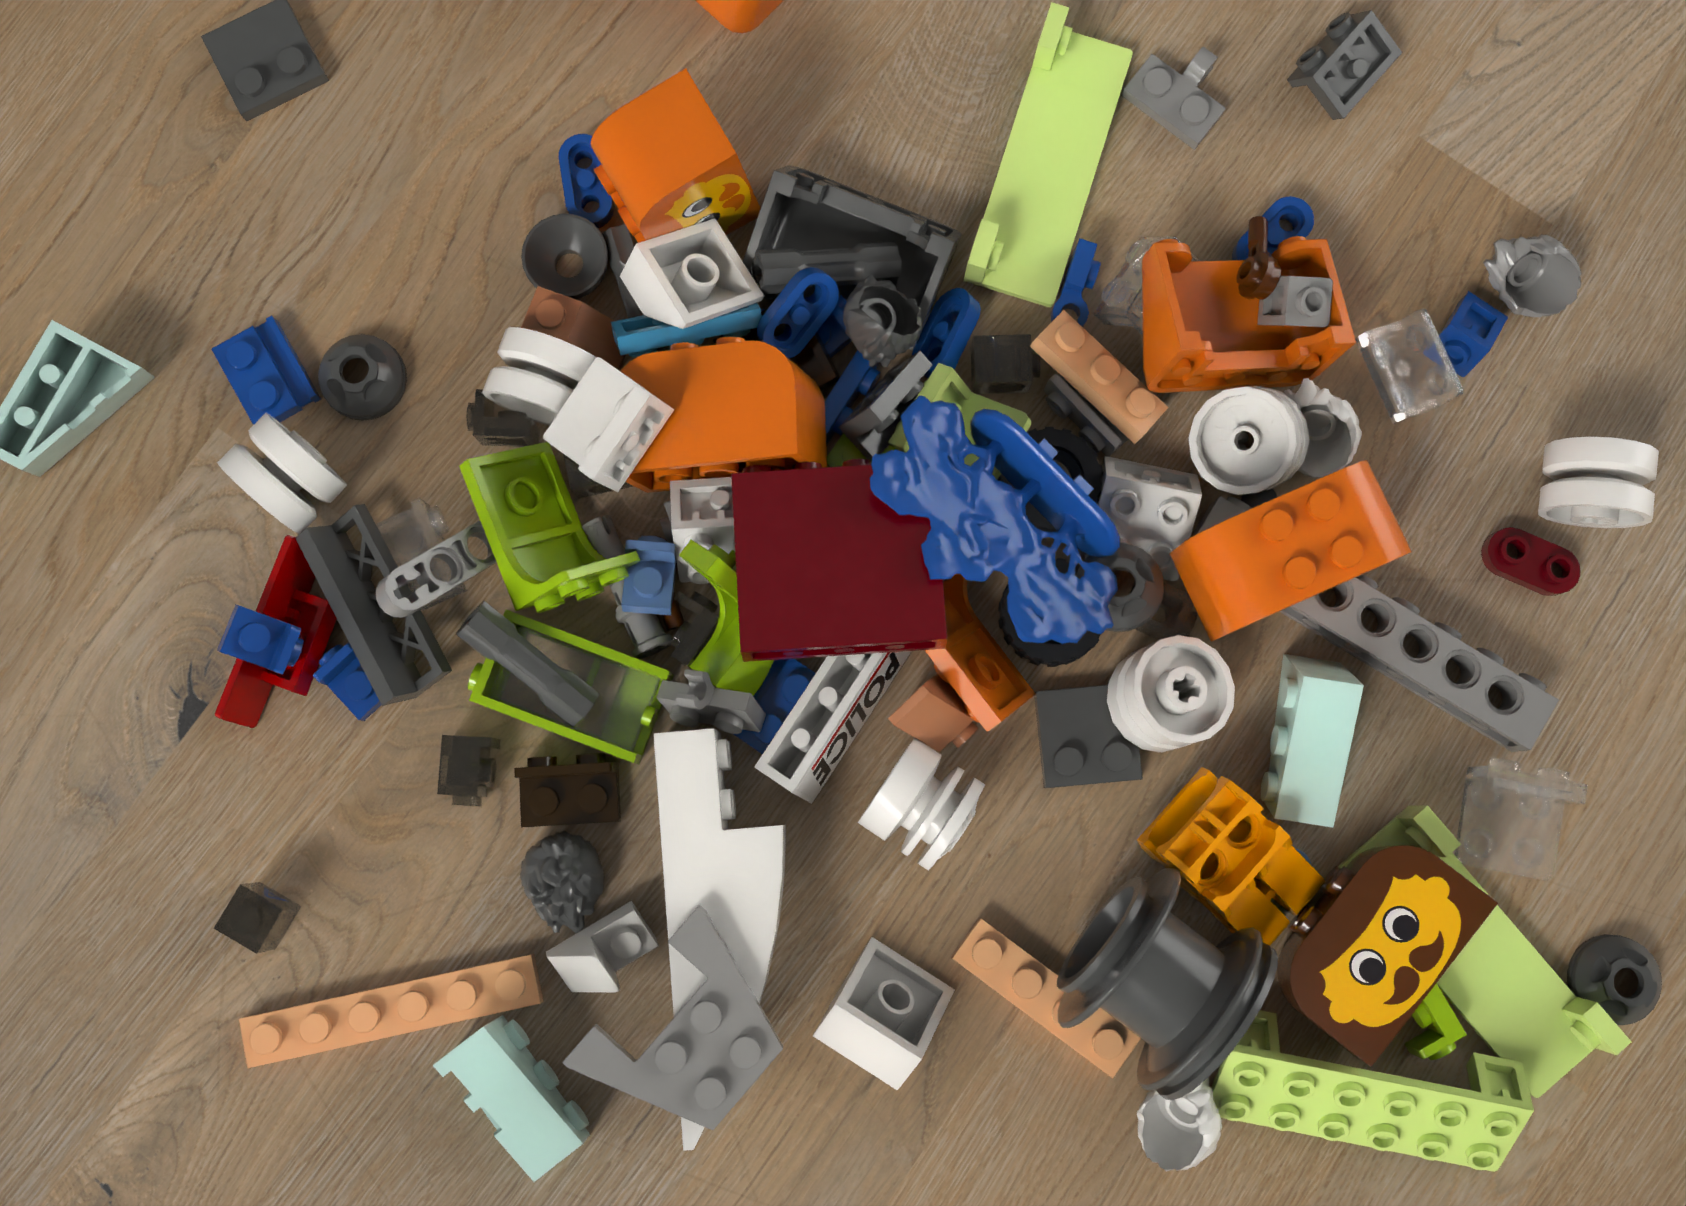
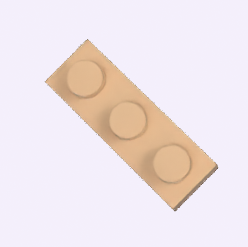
(1099, 376)

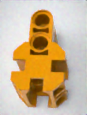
(1231, 856)

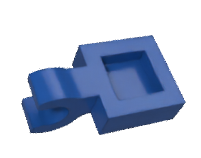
(1080, 274)

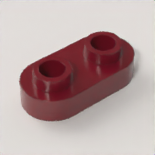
(1532, 563)

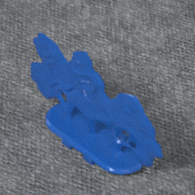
(984, 524)

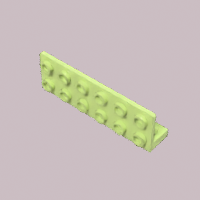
(1048, 163)
(1504, 982)
(1375, 1107)

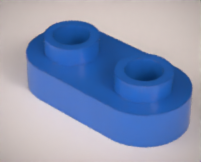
(581, 184)
(1286, 208)
(800, 314)
(948, 328)

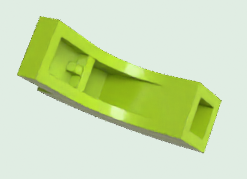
(722, 653)

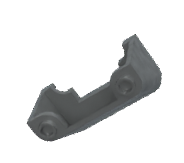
(820, 213)

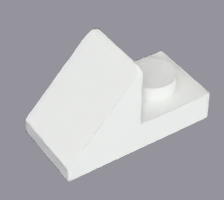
(595, 953)

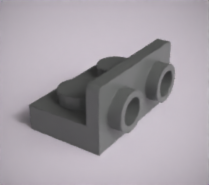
(1346, 62)
(880, 411)

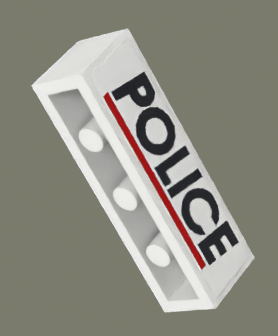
(827, 720)

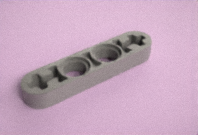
(453, 552)

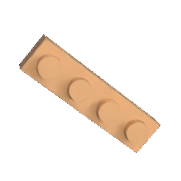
(1036, 993)

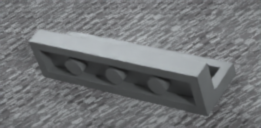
(348, 587)

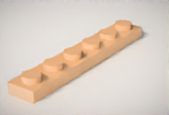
(390, 1010)

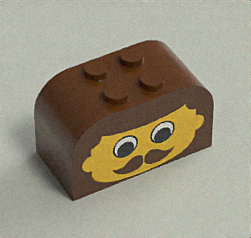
(1378, 944)

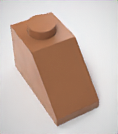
(573, 323)
(935, 716)

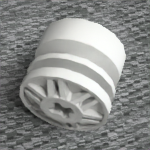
(922, 804)

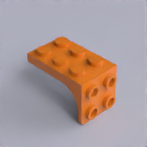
(976, 663)

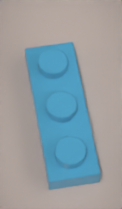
(644, 335)

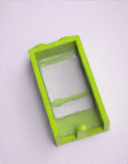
(627, 689)

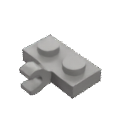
(1175, 98)
(710, 705)

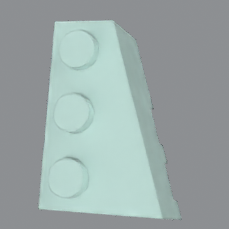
(62, 398)
(1310, 740)
(517, 1096)

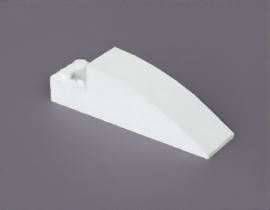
(726, 871)

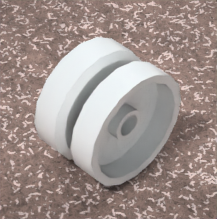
(539, 374)
(1220, 438)
(282, 474)
(1598, 482)
(1171, 694)

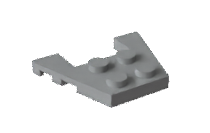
(705, 1052)

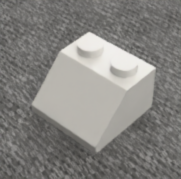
(689, 276)
(884, 1014)

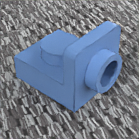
(652, 579)

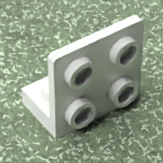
(607, 424)
(1150, 507)
(702, 514)

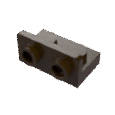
(569, 793)

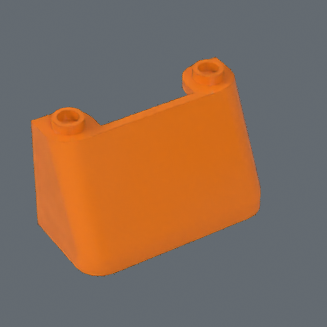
(1208, 335)

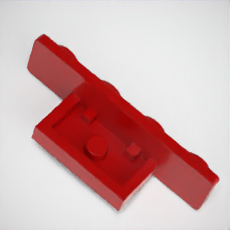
(288, 600)

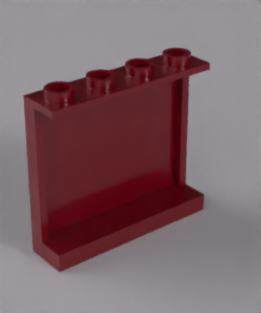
(829, 566)

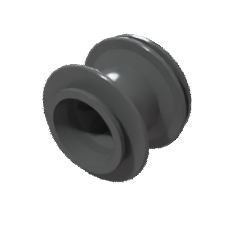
(1166, 983)

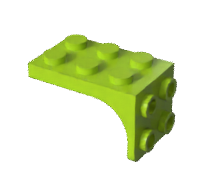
(537, 529)

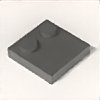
(264, 58)
(1081, 740)

